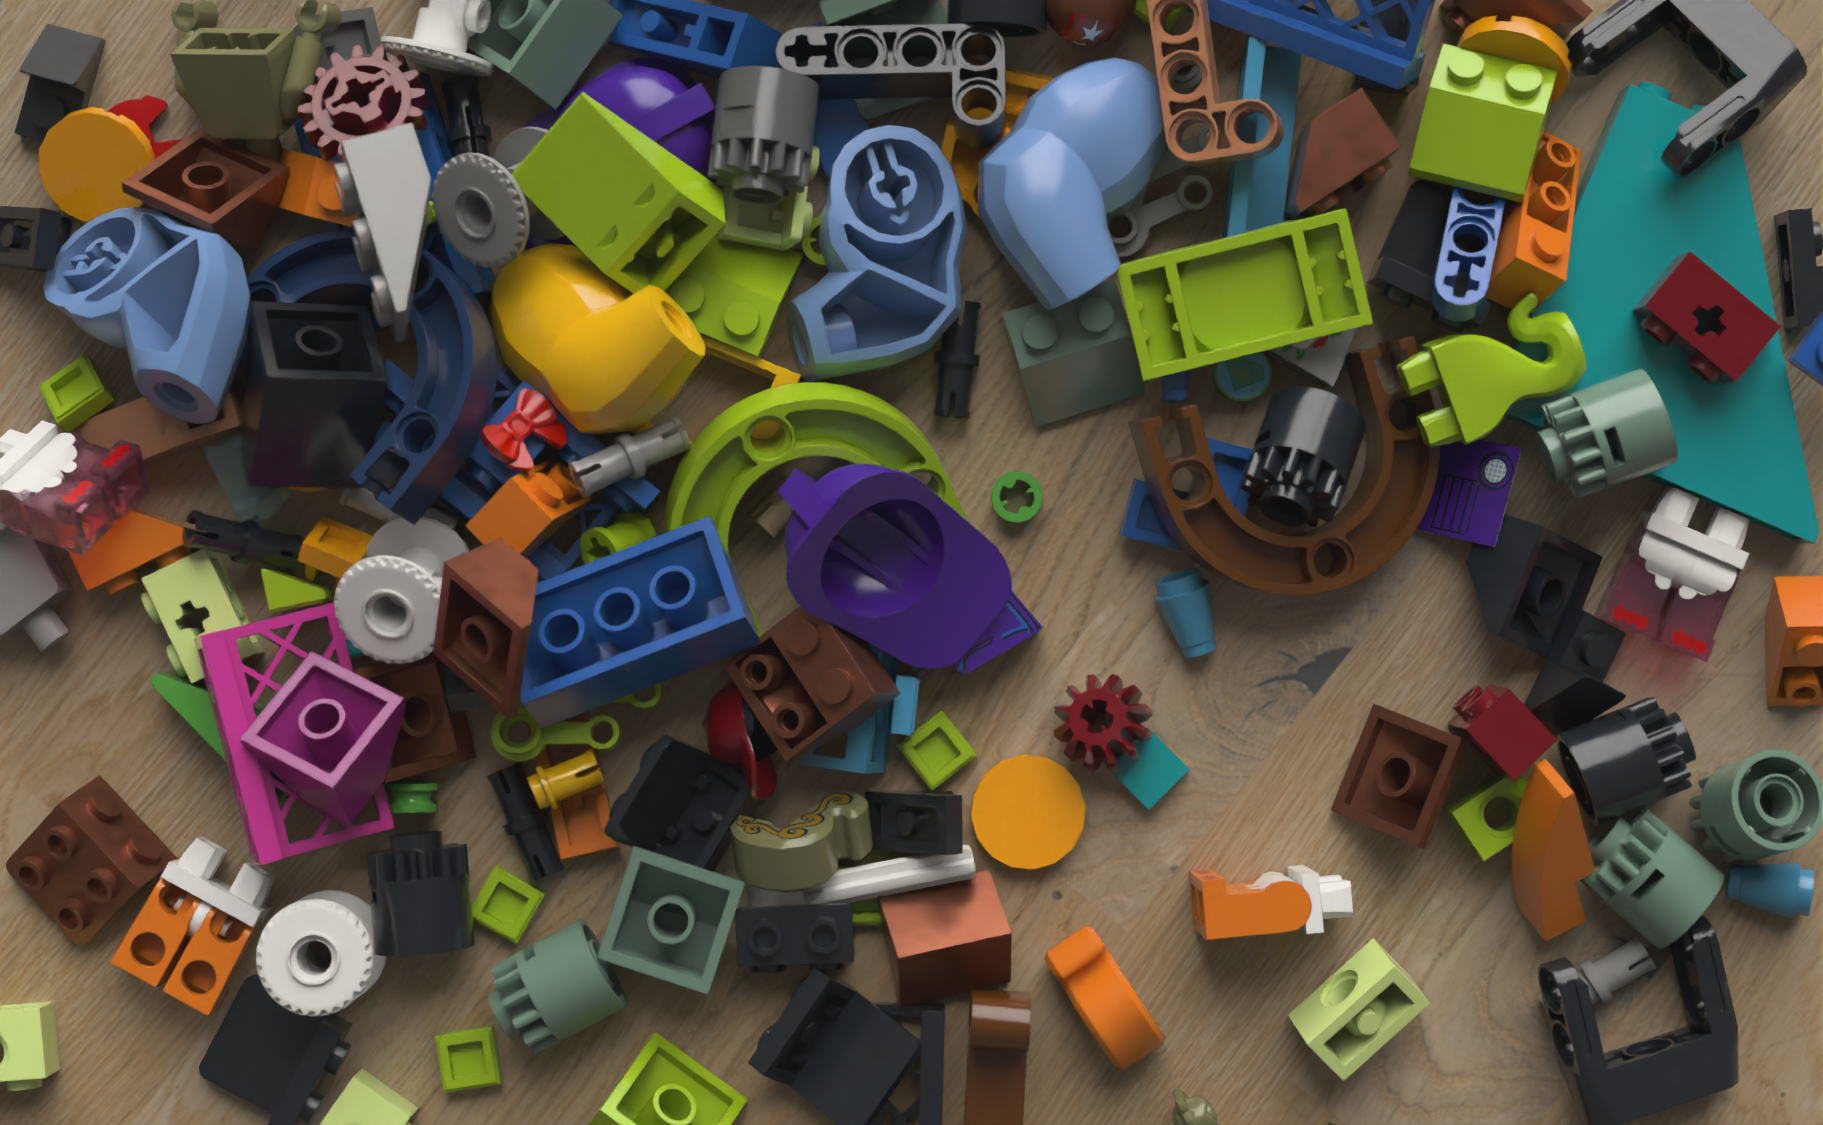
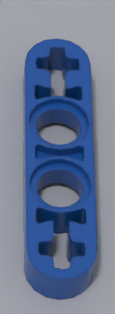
(1466, 219)

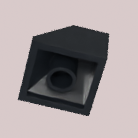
(1530, 582)

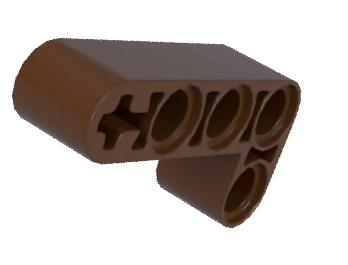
(997, 1057)

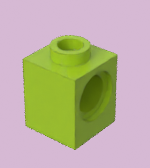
(1469, 820)

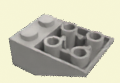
(389, 193)

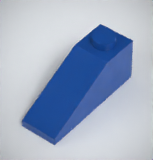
(694, 35)

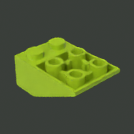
(621, 196)

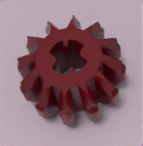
(1111, 742)

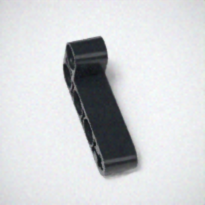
(895, 78)

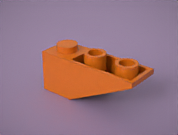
(1538, 233)

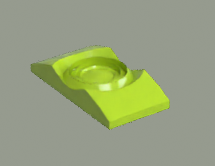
(1244, 294)

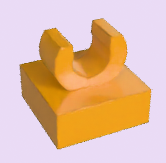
(332, 548)

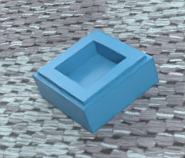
(905, 705)

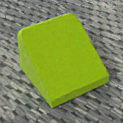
(290, 592)

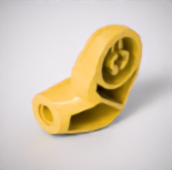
(589, 342)

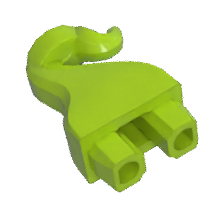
(1485, 378)

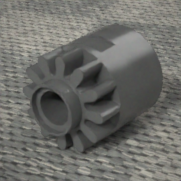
(763, 132)

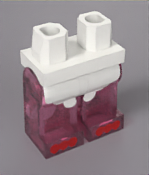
(62, 480)
(1675, 578)

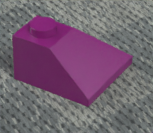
(328, 736)

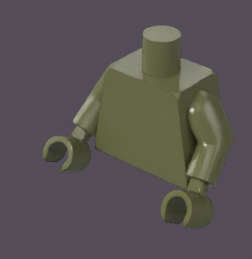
(248, 78)

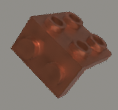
(88, 860)

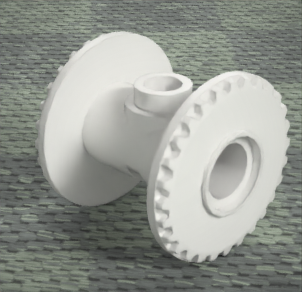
(443, 37)
(393, 595)
(294, 971)

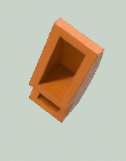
(1549, 854)

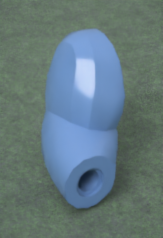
(1066, 170)
(891, 257)
(164, 296)

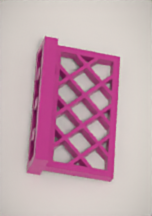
(235, 714)

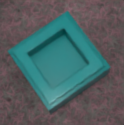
(1153, 772)

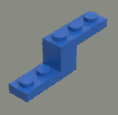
(493, 473)

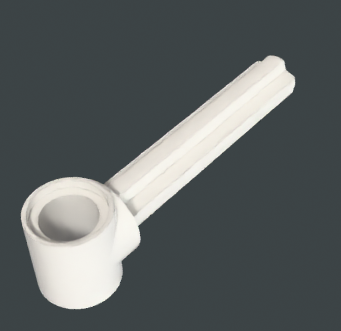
(877, 880)

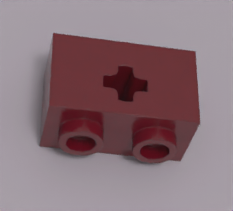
(1736, 322)
(1500, 730)

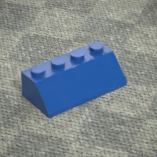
(633, 622)

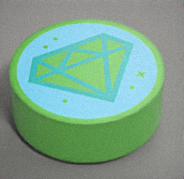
(1243, 377)

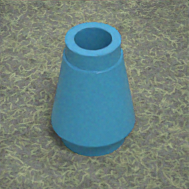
(1187, 610)
(1772, 887)

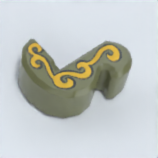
(805, 850)

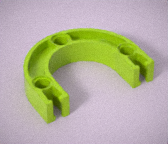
(812, 422)

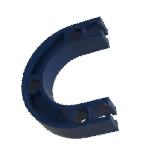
(453, 371)

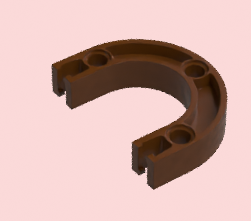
(1363, 534)

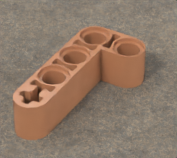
(1204, 103)

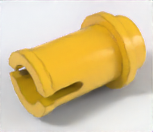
(561, 780)

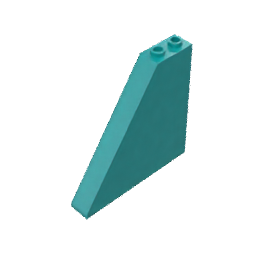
(1629, 224)

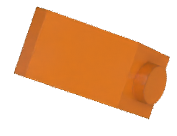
(312, 188)

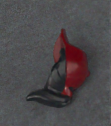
(740, 740)

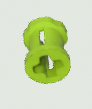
(624, 533)

